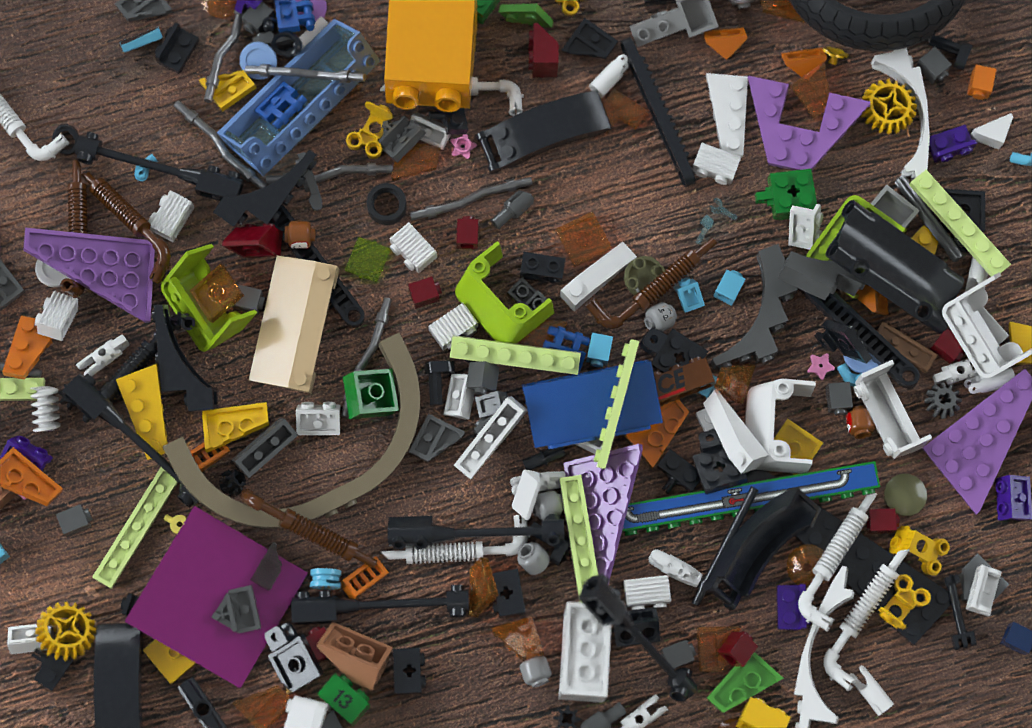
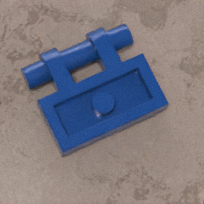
(289, 19)
(277, 102)
(559, 334)

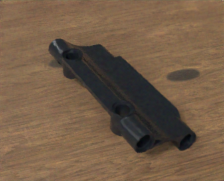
(894, 265)

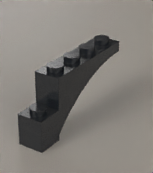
(268, 200)
(175, 369)

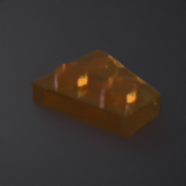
(481, 587)

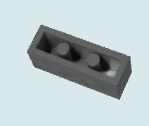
(264, 447)

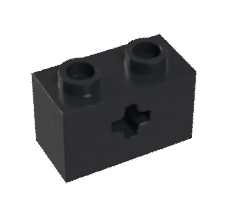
(515, 604)
(401, 660)

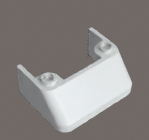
(975, 335)
(888, 412)
(761, 419)
(305, 713)

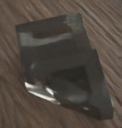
(268, 568)

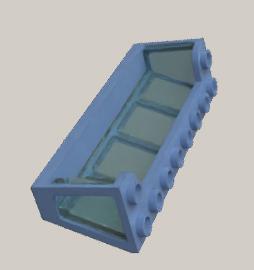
(332, 50)

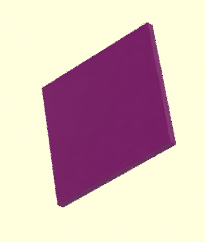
(192, 582)

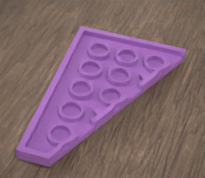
(104, 264)
(979, 441)
(607, 499)

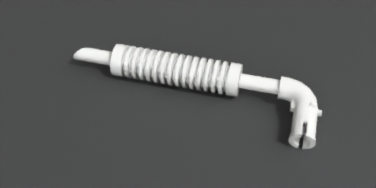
(512, 90)
(16, 128)
(459, 551)
(830, 561)
(858, 617)

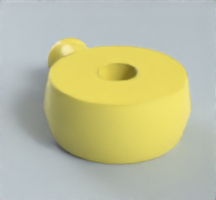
(174, 521)

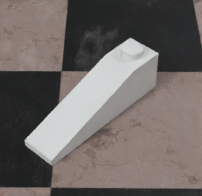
(596, 276)
(734, 435)
(491, 436)

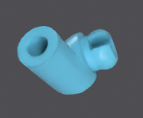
(1021, 159)
(142, 173)
(846, 374)

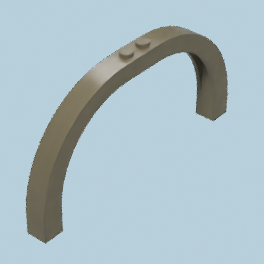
(408, 392)

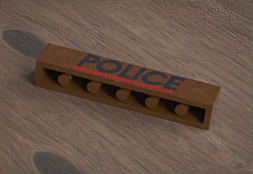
(683, 380)

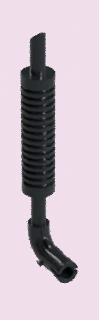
(142, 356)

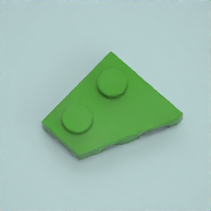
(526, 14)

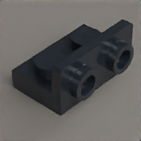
(176, 48)

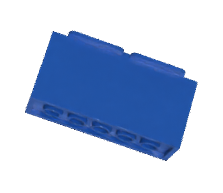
(575, 406)

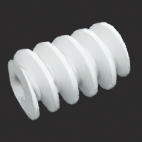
(45, 408)

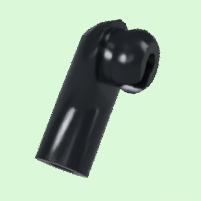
(270, 24)

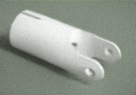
(609, 76)
(976, 275)
(989, 384)
(873, 692)

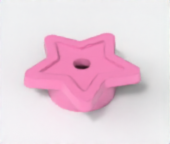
(463, 140)
(824, 360)

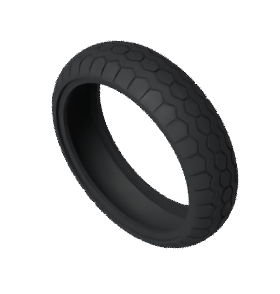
(876, 31)

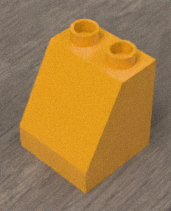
(430, 53)

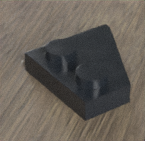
(590, 41)

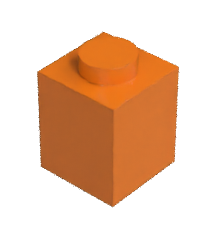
(981, 82)

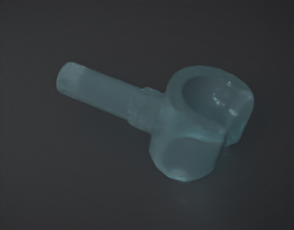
(721, 209)
(707, 222)

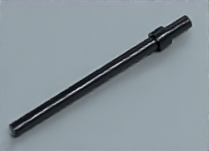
(731, 532)

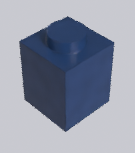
(1017, 638)

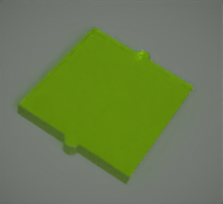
(367, 259)

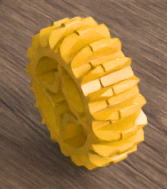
(905, 109)
(53, 619)

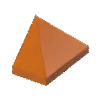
(725, 40)
(804, 60)
(873, 300)

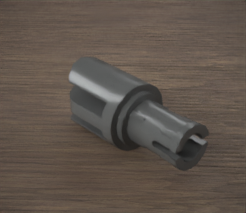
(513, 208)
(605, 719)

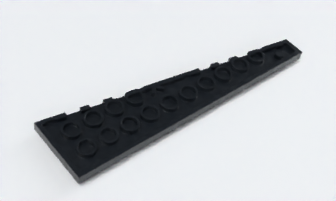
(864, 561)

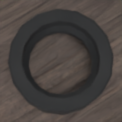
(386, 188)

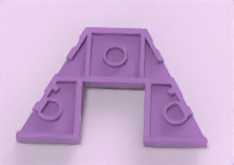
(794, 146)

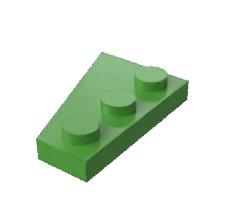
(743, 683)

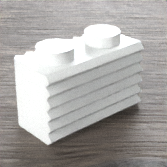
(716, 164)
(171, 215)
(413, 248)
(56, 316)
(457, 323)
(647, 592)

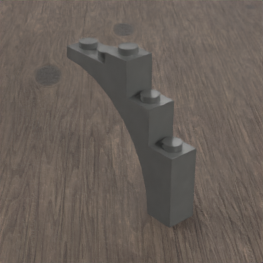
(818, 276)
(771, 315)

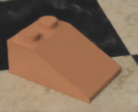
(355, 654)

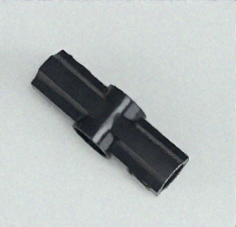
(195, 698)

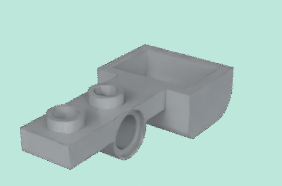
(691, 14)
(895, 206)

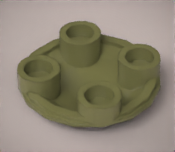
(641, 272)
(905, 494)

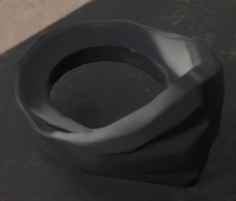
(292, 51)
(65, 127)

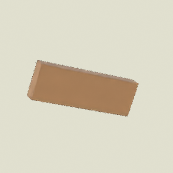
(913, 351)

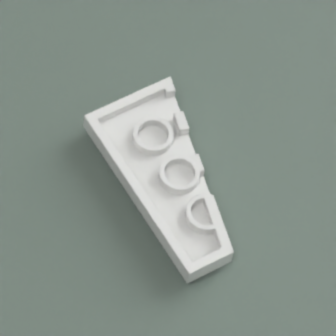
(728, 101)

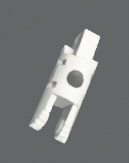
(103, 355)
(950, 375)
(549, 481)
(675, 568)
(629, 721)

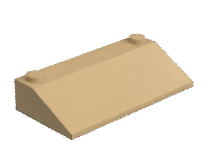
(293, 323)

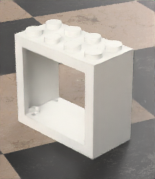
(584, 656)

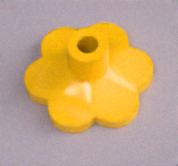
(835, 54)

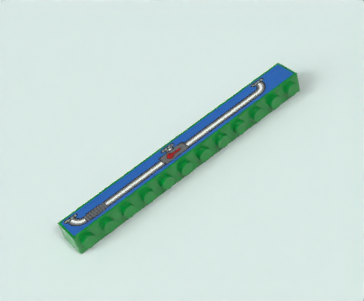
(697, 506)

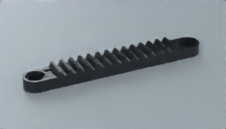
(658, 112)
(341, 298)
(879, 348)

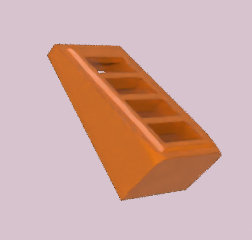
(208, 461)
(348, 588)

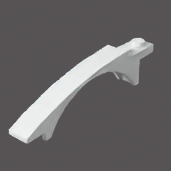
(899, 67)
(812, 705)

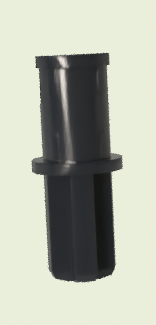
(543, 458)

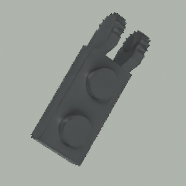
(310, 185)

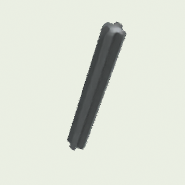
(929, 219)

